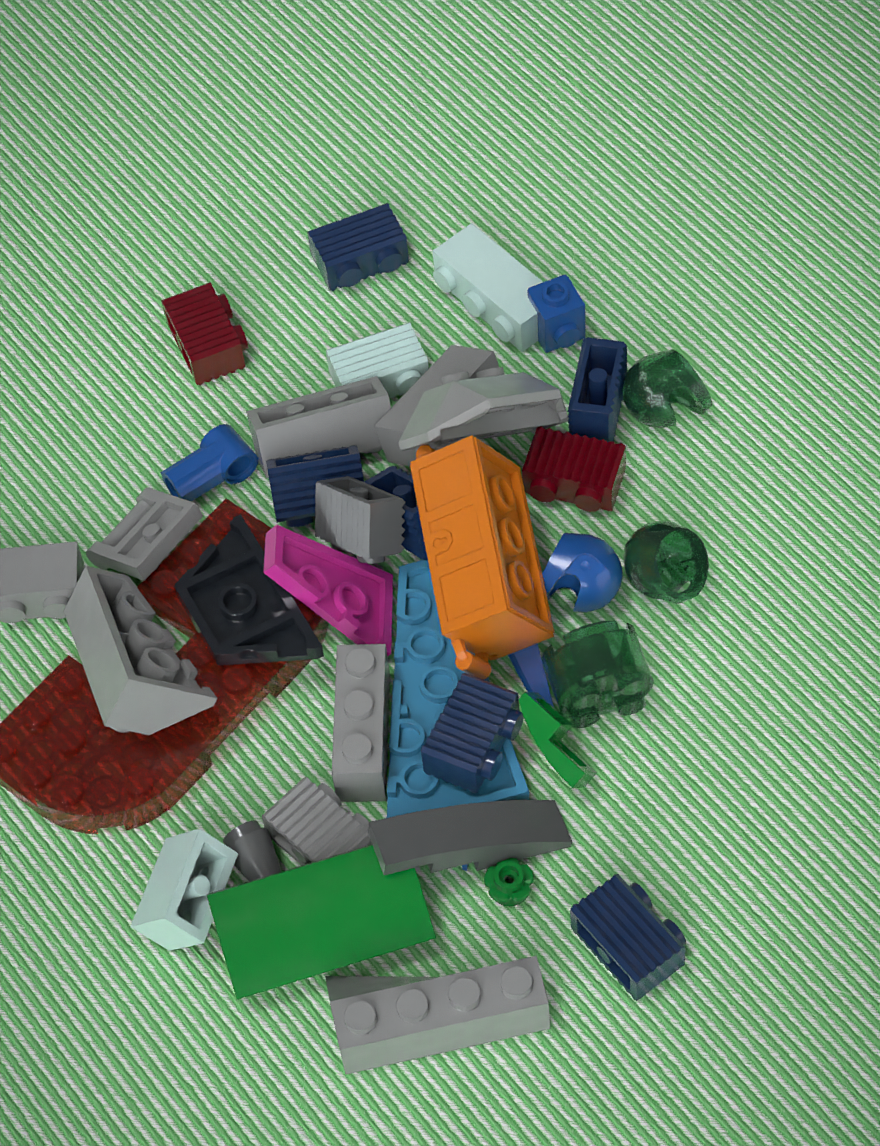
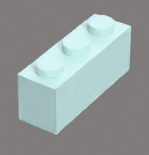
(488, 284)

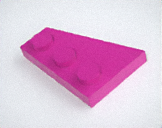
(333, 585)

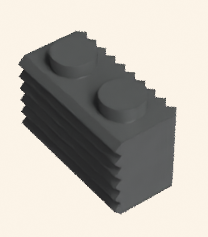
(359, 518)

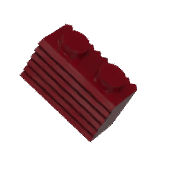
(204, 332)
(574, 469)

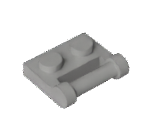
(146, 534)

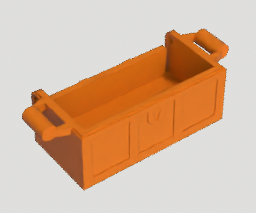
(480, 552)

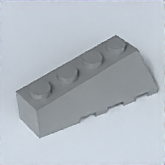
(129, 657)
(417, 1017)

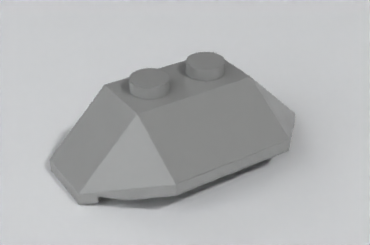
(483, 407)

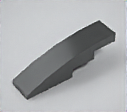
(468, 834)

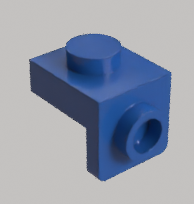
(558, 313)

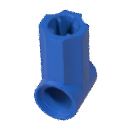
(219, 459)

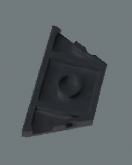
(240, 608)

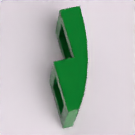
(548, 729)

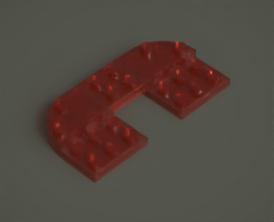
(94, 777)

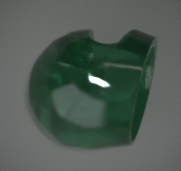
(660, 381)
(663, 559)

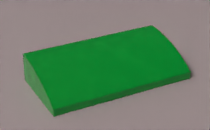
(317, 919)

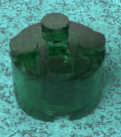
(598, 673)

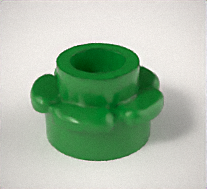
(513, 893)

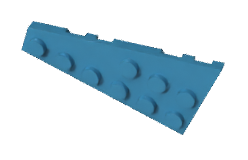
(421, 688)

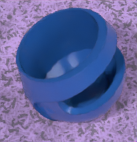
(587, 568)

